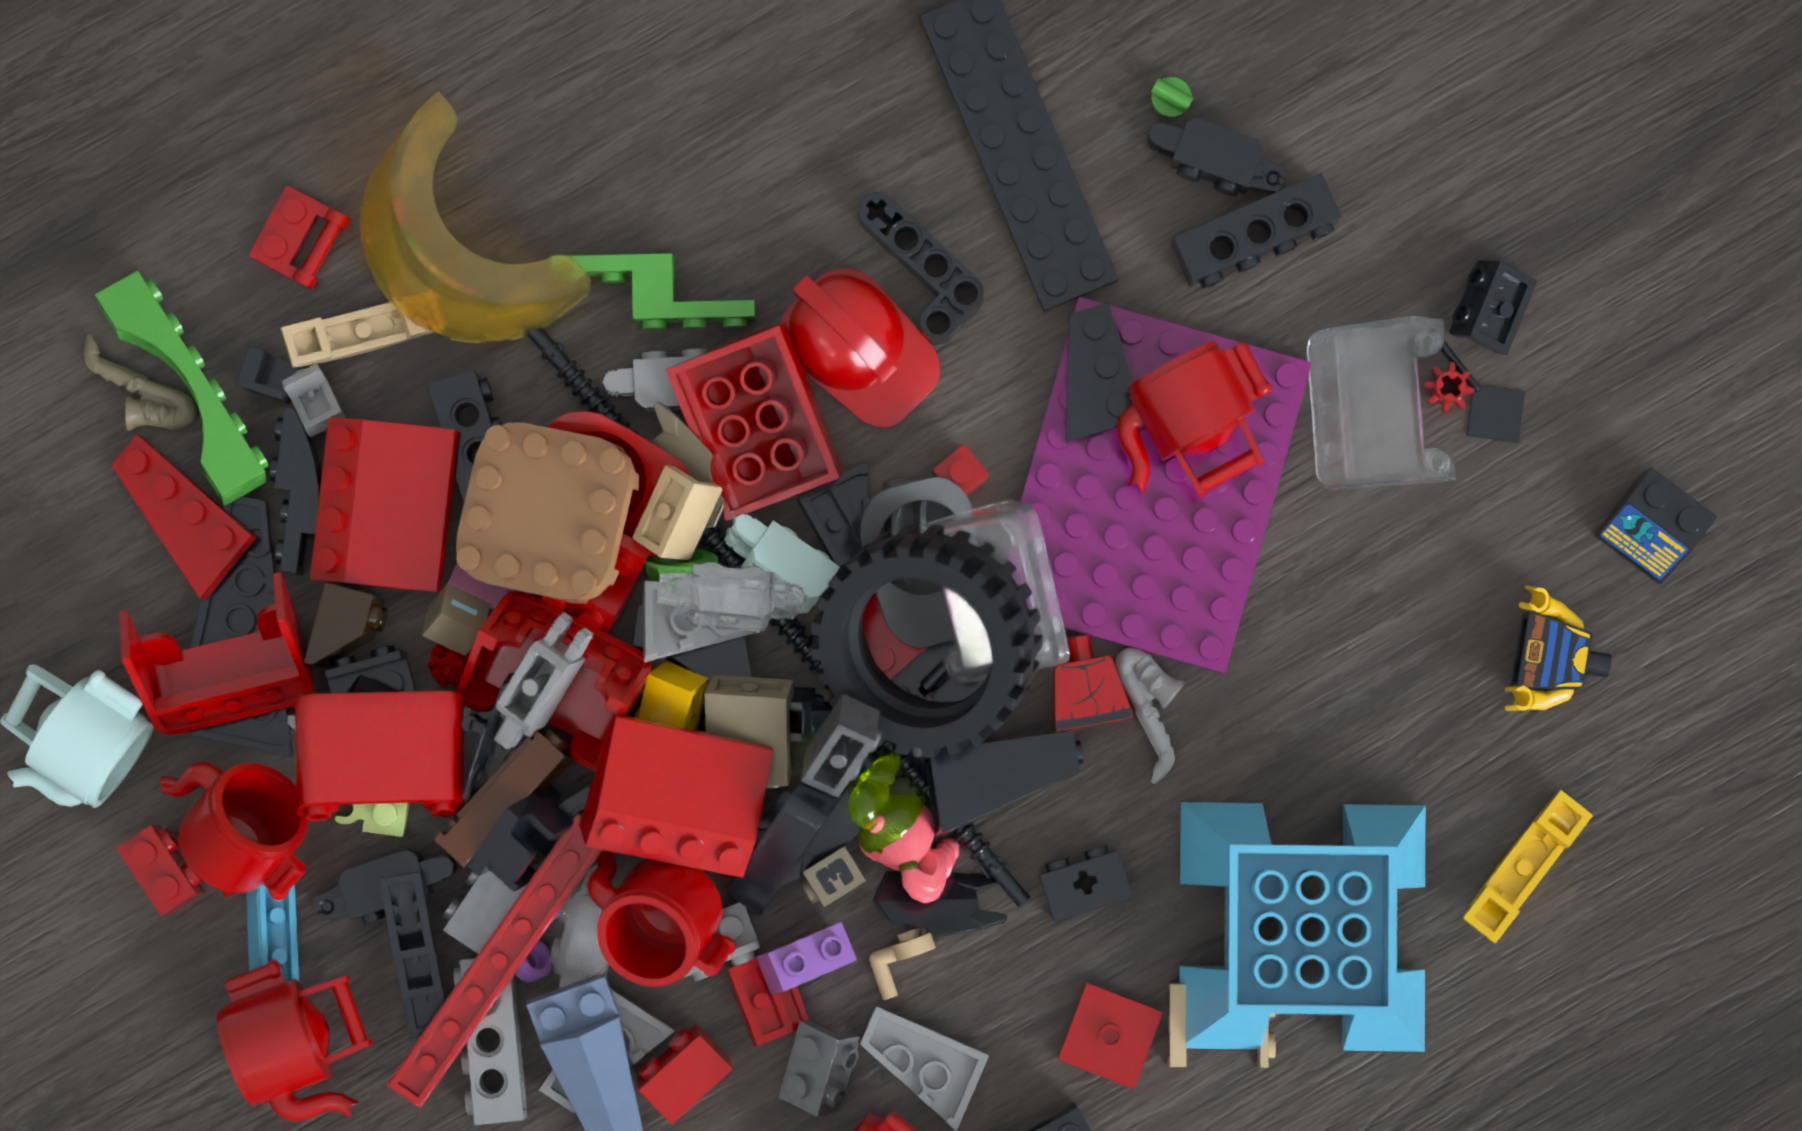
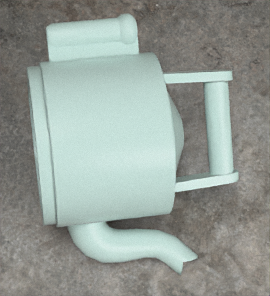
(81, 740)

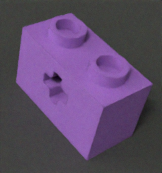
(806, 958)

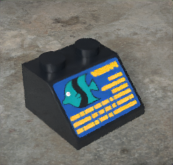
(1655, 525)

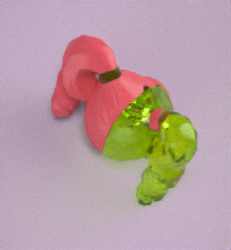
(900, 831)

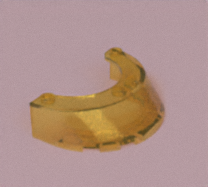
(429, 271)

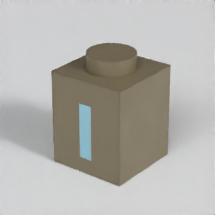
(455, 619)

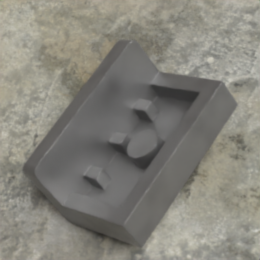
(819, 1069)

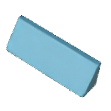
(272, 931)

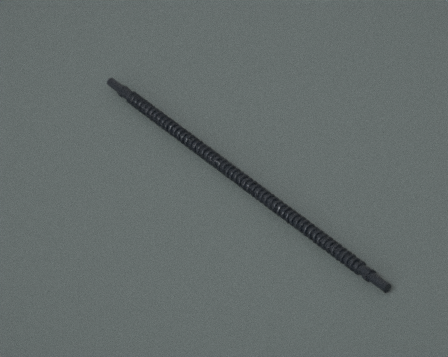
(993, 866)

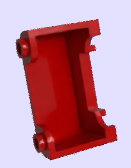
(602, 687)
(379, 751)

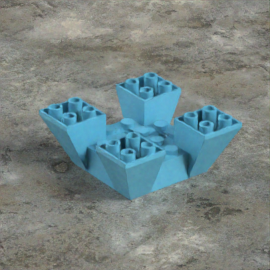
(1261, 977)

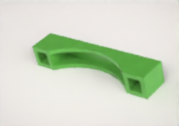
(138, 319)

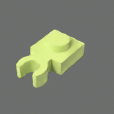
(379, 818)

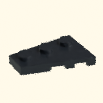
(1095, 374)

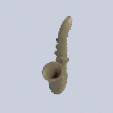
(158, 403)

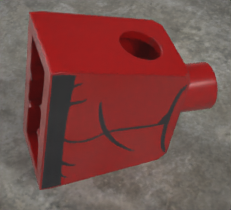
(1087, 689)

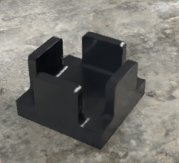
(525, 822)

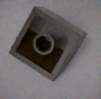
(344, 624)

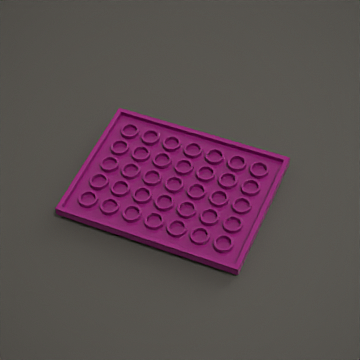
(1162, 563)

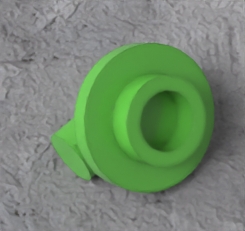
(1171, 97)

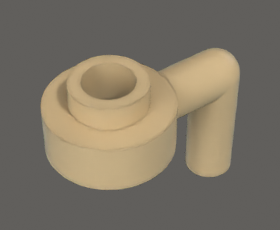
(910, 944)

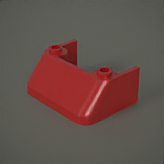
(221, 678)

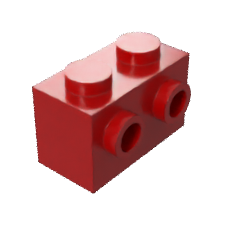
(161, 869)
(683, 1072)

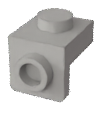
(312, 399)

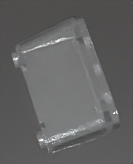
(1018, 537)

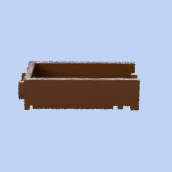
(526, 771)

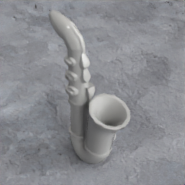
(1144, 682)

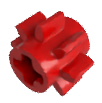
(1448, 376)
(447, 665)

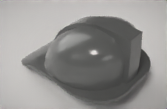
(913, 606)

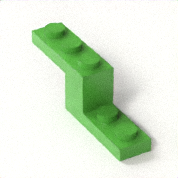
(655, 293)

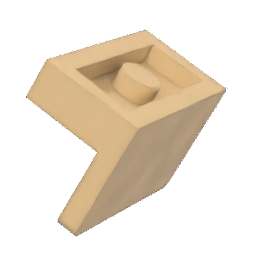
(676, 514)

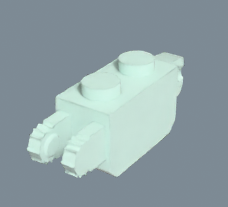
(782, 552)

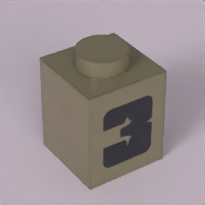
(832, 877)

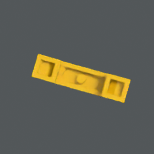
(1525, 865)

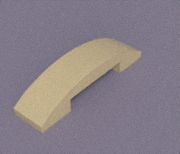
(348, 335)

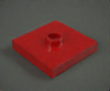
(1110, 1035)

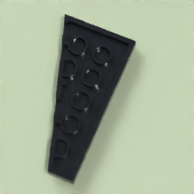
(232, 613)

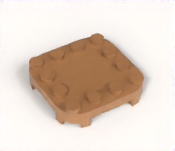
(545, 512)

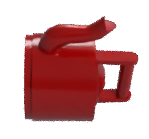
(1192, 410)
(240, 827)
(658, 921)
(282, 1041)

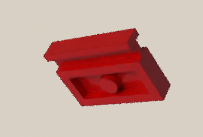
(763, 1013)

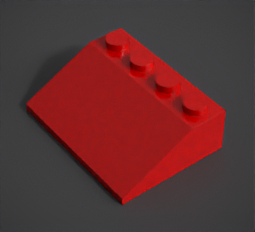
(757, 420)
(384, 505)
(676, 796)

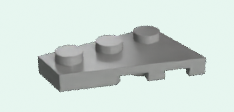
(668, 631)

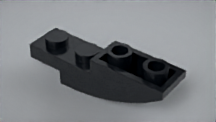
(300, 474)

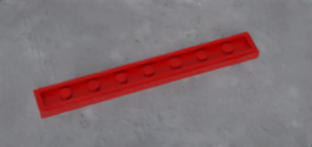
(494, 966)

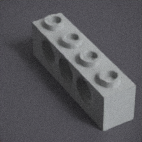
(509, 1102)

